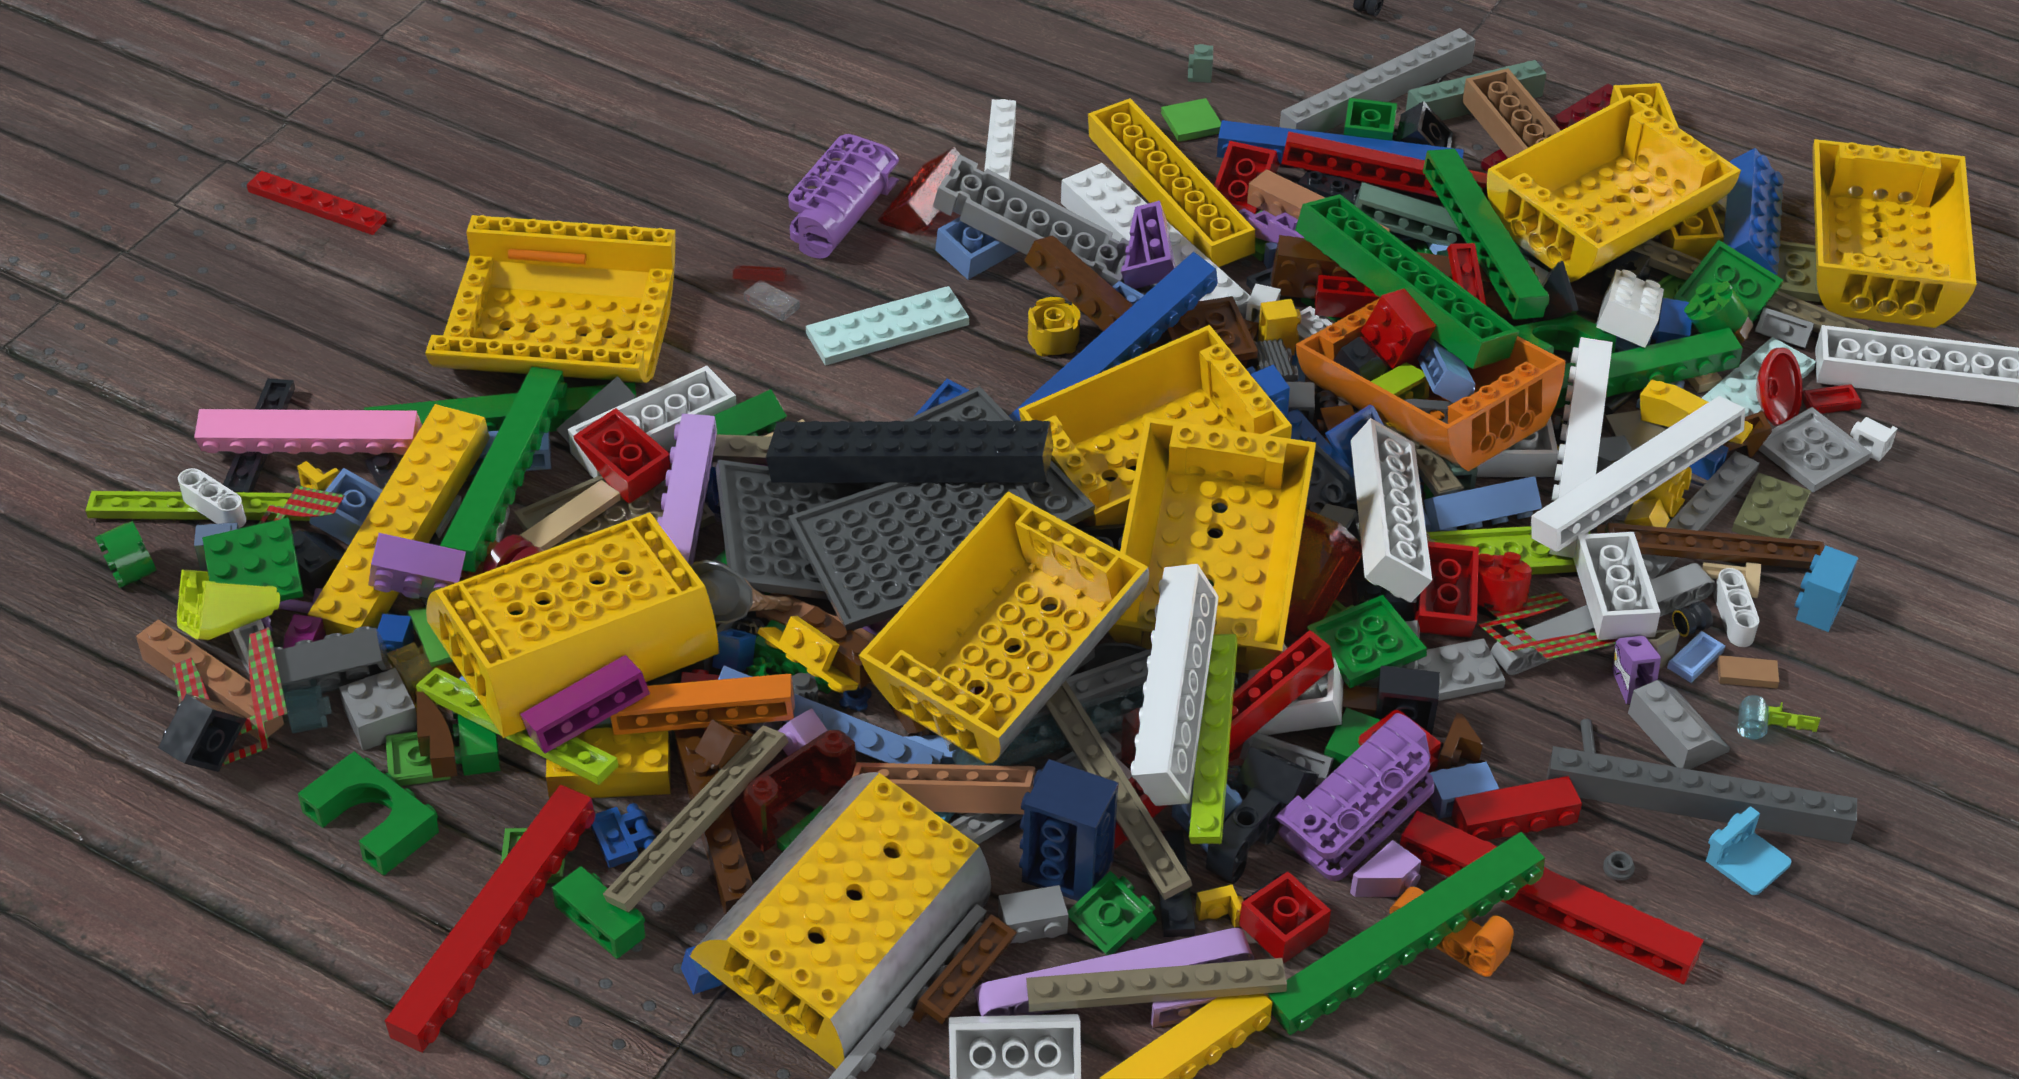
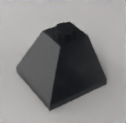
(1561, 296)
(1362, 359)

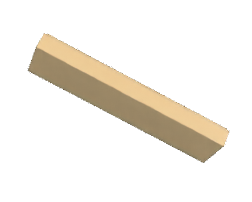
(572, 515)

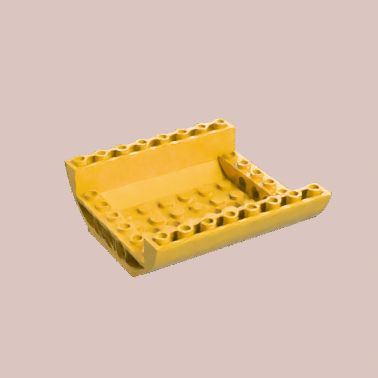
(616, 294)

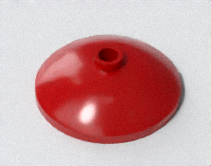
(1779, 386)

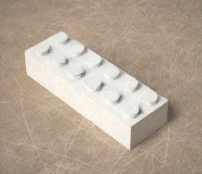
(662, 409)

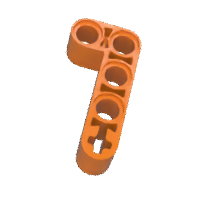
(1474, 946)

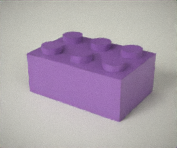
(413, 566)

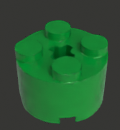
(1716, 308)
(126, 554)

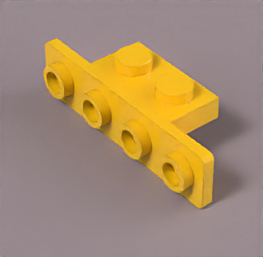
(810, 648)

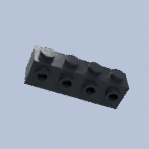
(1330, 185)

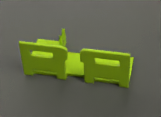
(1783, 719)

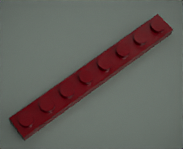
(1580, 110)

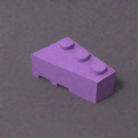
(1149, 249)

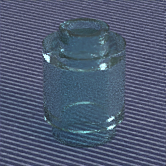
(1753, 717)

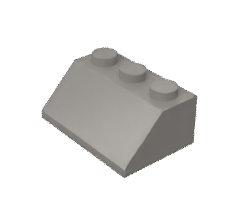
(1675, 726)

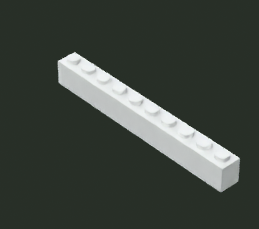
(1584, 420)
(1637, 473)

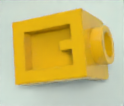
(315, 478)
(1219, 902)

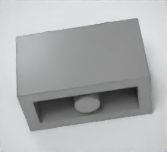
(1034, 913)

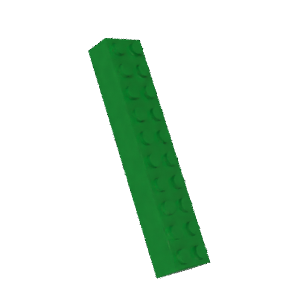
(1389, 265)

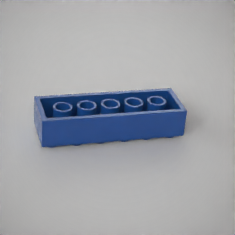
(1755, 210)

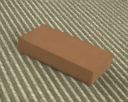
(1748, 672)

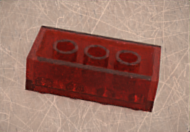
(914, 203)

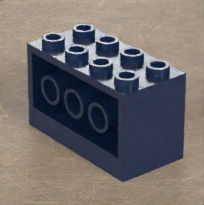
(1068, 829)

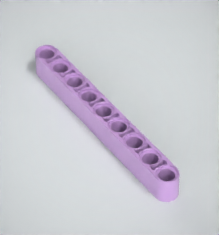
(1010, 997)

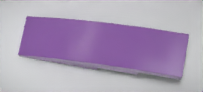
(1269, 226)

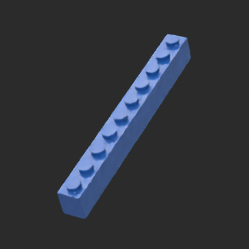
(1275, 139)
(1136, 327)

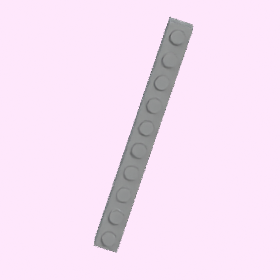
(1382, 82)

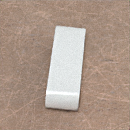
(211, 497)
(1736, 607)

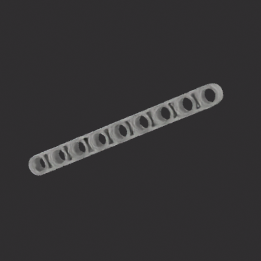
(1671, 591)

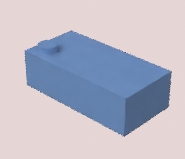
(969, 248)

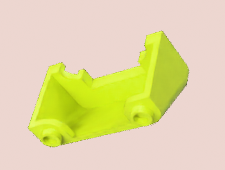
(215, 608)

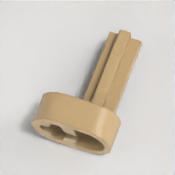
(1750, 572)

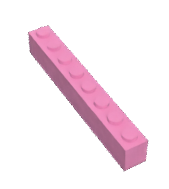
(306, 431)

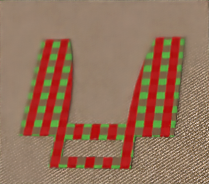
(306, 503)
(1551, 647)
(265, 689)

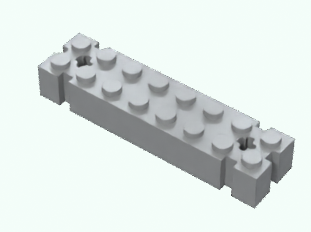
(1022, 216)

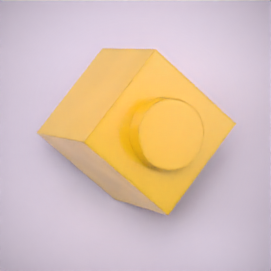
(1648, 513)

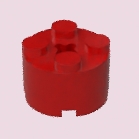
(1503, 581)

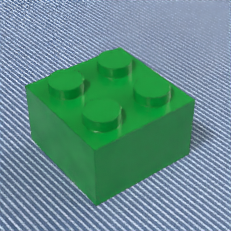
(1370, 119)

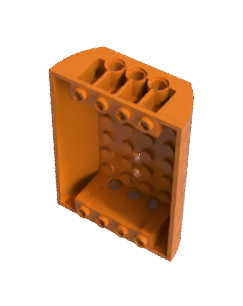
(1507, 404)

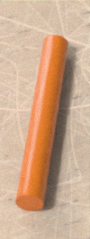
(546, 256)

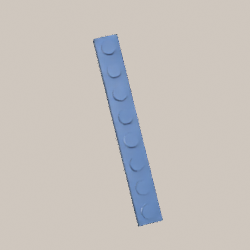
(867, 737)

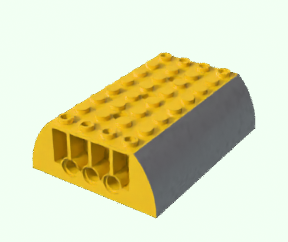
(992, 599)
(915, 891)

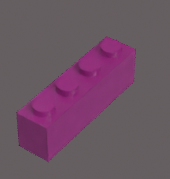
(585, 704)

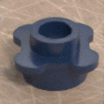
(856, 699)

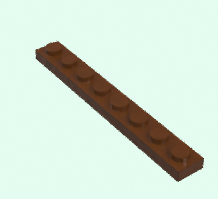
(1721, 546)

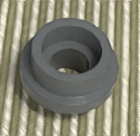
(1619, 866)

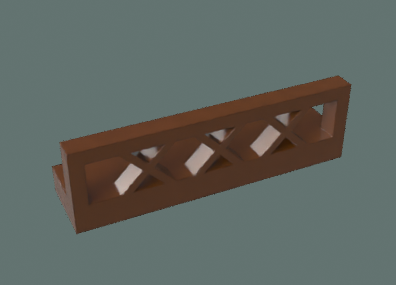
(964, 970)

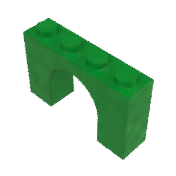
(1563, 333)
(357, 782)

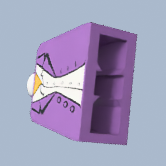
(1634, 659)

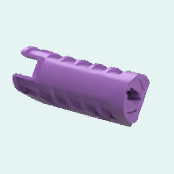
(841, 193)
(1358, 797)

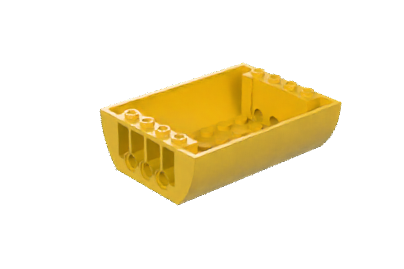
(1605, 186)
(1926, 256)
(1102, 418)
(1253, 564)
(513, 662)

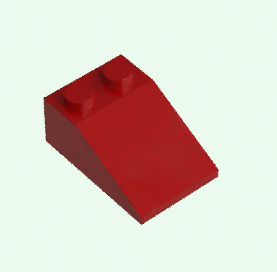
(1241, 166)
(624, 455)

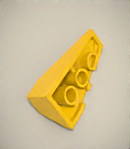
(1669, 404)

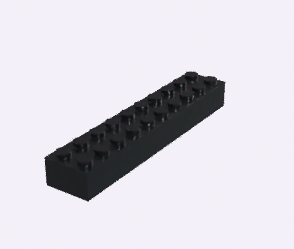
(910, 452)

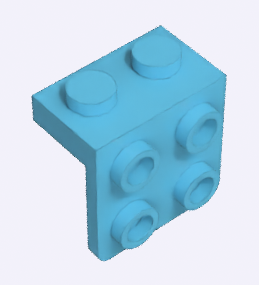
(1745, 855)

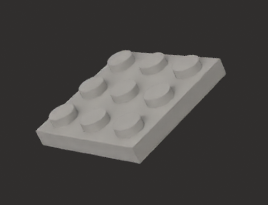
(1813, 449)

